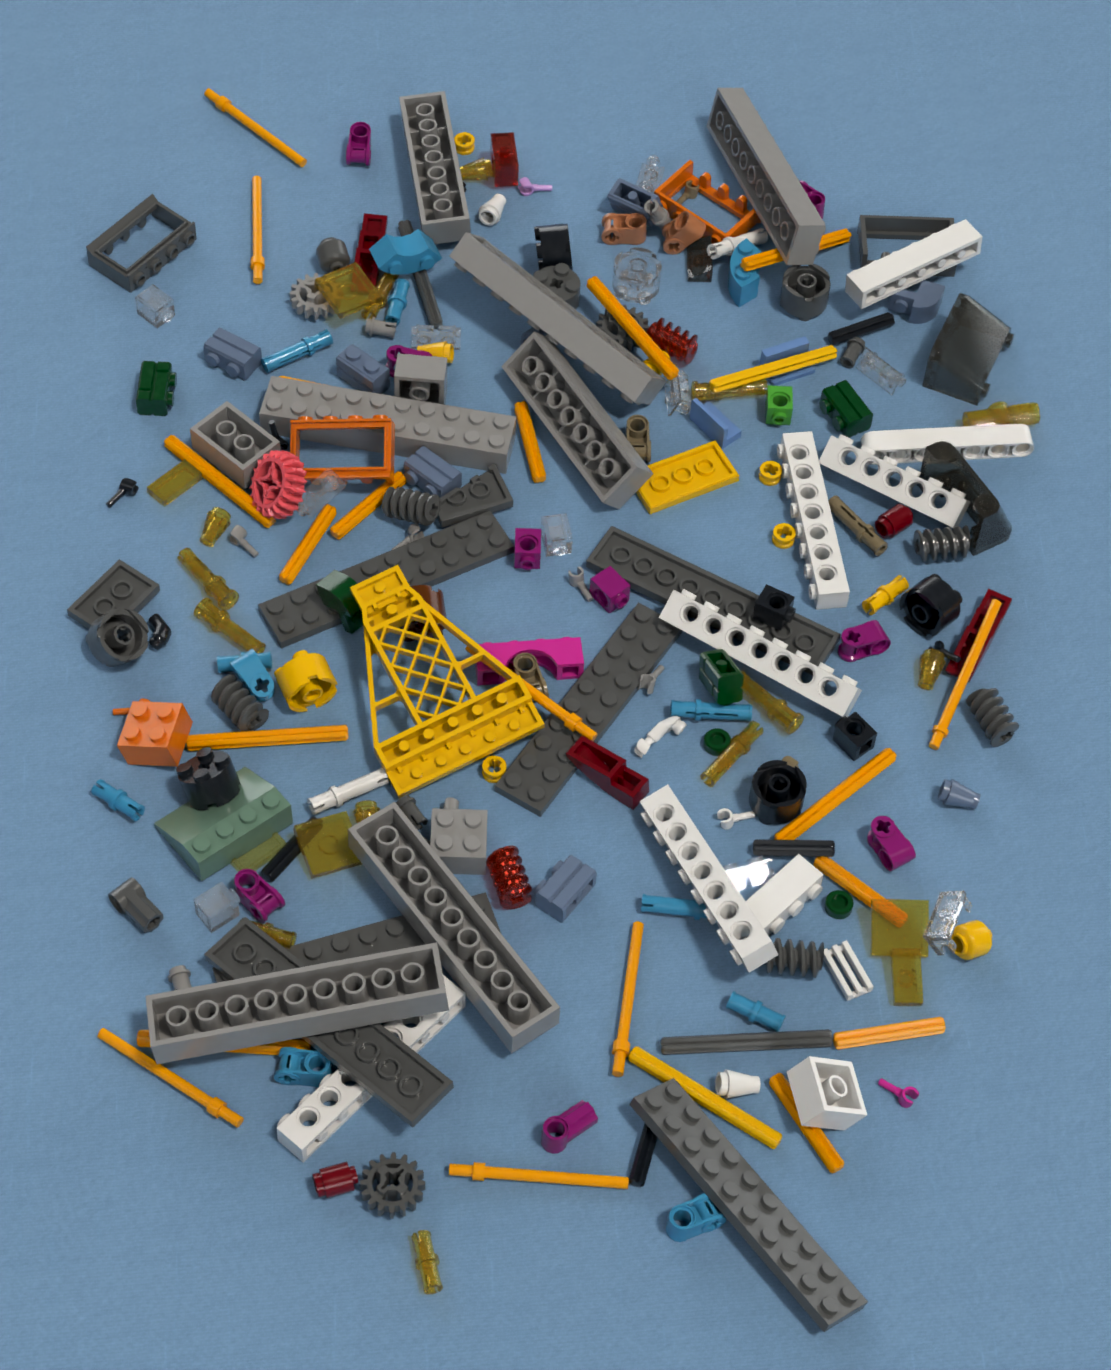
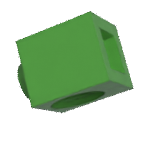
(779, 405)

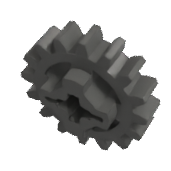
(614, 329)
(392, 1197)

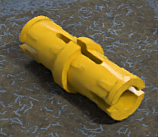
(885, 595)

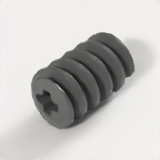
(411, 505)
(942, 542)
(239, 704)
(992, 715)
(797, 957)

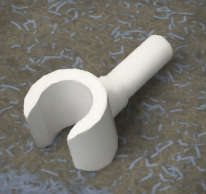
(726, 813)

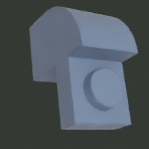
(921, 305)

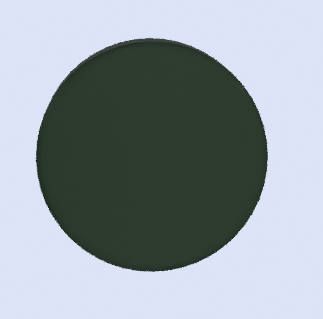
(716, 741)
(838, 904)

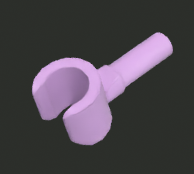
(528, 188)

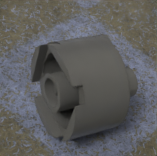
(562, 282)
(805, 291)
(113, 650)

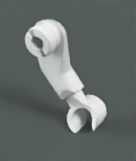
(663, 727)

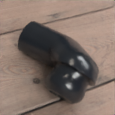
(162, 631)

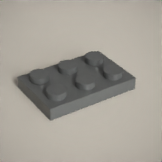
(115, 589)

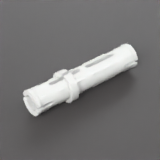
(729, 243)
(337, 795)

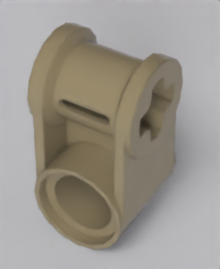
(638, 435)
(533, 675)

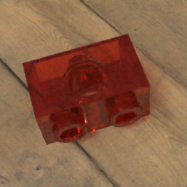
(504, 159)

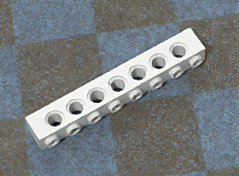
(813, 521)
(676, 613)
(758, 946)
(305, 1140)

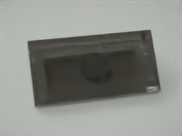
(698, 262)

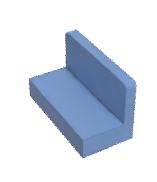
(783, 351)
(714, 423)

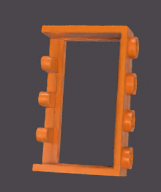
(720, 196)
(365, 474)

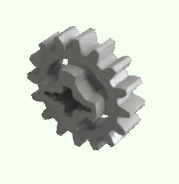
(308, 298)

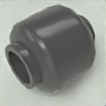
(332, 254)

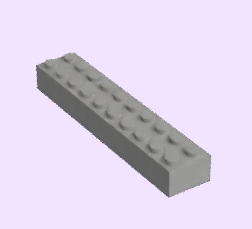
(766, 177)
(558, 319)
(451, 432)
(445, 913)
(296, 1003)

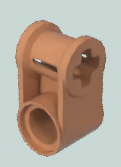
(625, 228)
(682, 232)

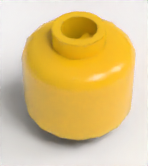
(972, 939)

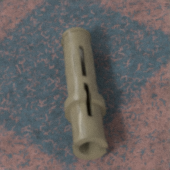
(863, 531)

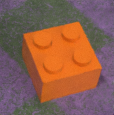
(155, 733)

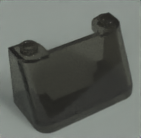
(966, 351)
(948, 466)

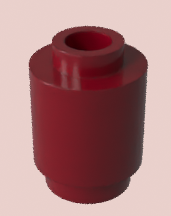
(894, 521)
(335, 1180)

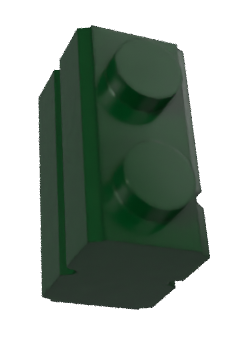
(155, 387)
(845, 409)
(721, 677)

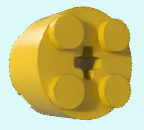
(306, 681)

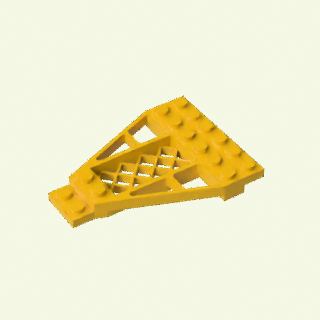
(458, 734)

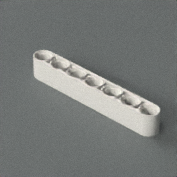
(970, 441)

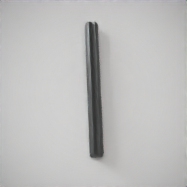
(423, 285)
(746, 1041)

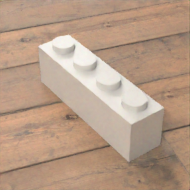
(785, 894)

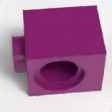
(527, 548)
(610, 589)

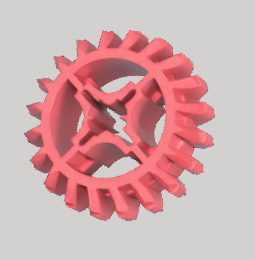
(278, 484)

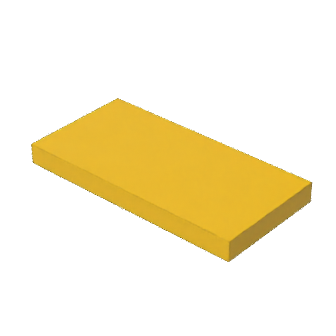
(686, 477)

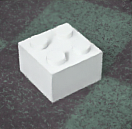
(826, 1093)

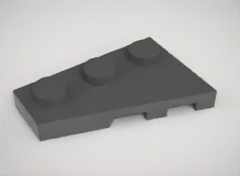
(476, 497)

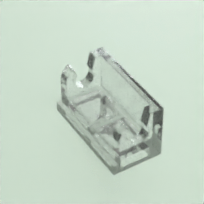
(944, 920)

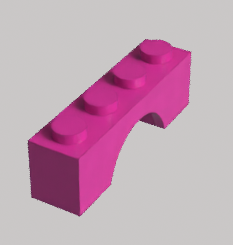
(559, 656)

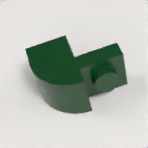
(337, 595)

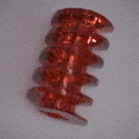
(673, 341)
(509, 877)

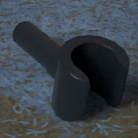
(274, 433)
(126, 486)
(939, 645)

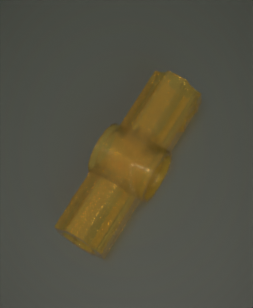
(1000, 413)

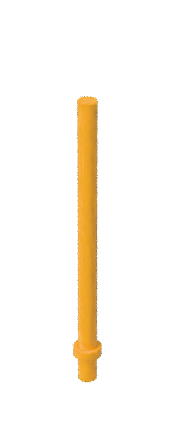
(941, 730)

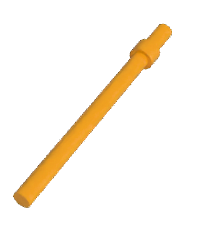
(225, 105)
(257, 261)
(571, 721)
(621, 1045)
(214, 1106)
(479, 1171)

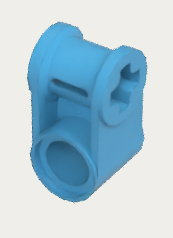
(251, 672)
(300, 1066)
(700, 1216)

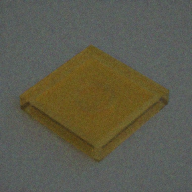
(348, 290)
(326, 844)
(898, 925)

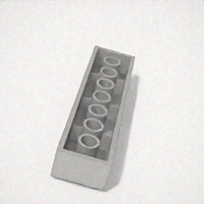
(434, 167)
(577, 420)

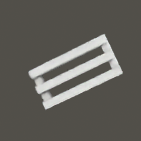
(855, 964)

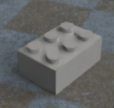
(232, 442)

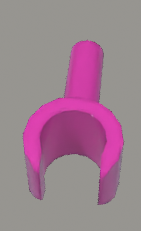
(900, 1093)

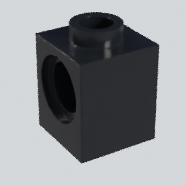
(774, 607)
(857, 744)

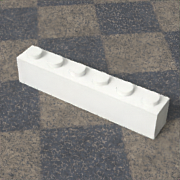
(913, 264)

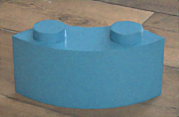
(405, 253)
(741, 284)

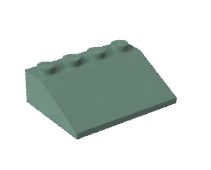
(216, 836)

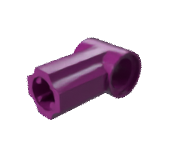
(568, 1125)

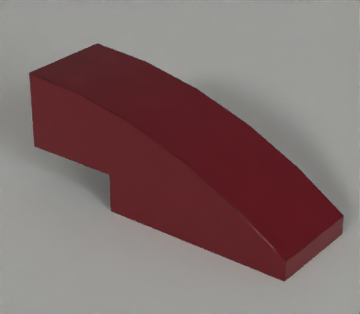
(609, 772)

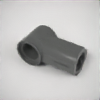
(132, 900)

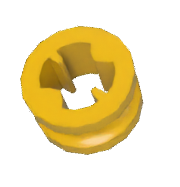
(464, 137)
(764, 475)
(788, 541)
(493, 777)

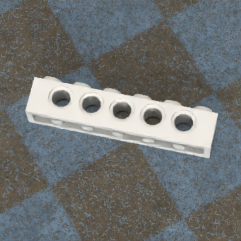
(949, 514)

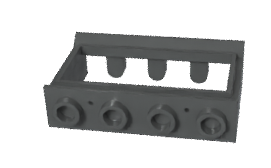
(899, 228)
(153, 261)

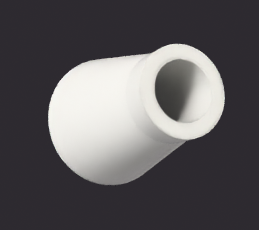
(492, 210)
(735, 1084)

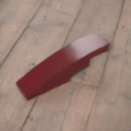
(373, 229)
(971, 631)

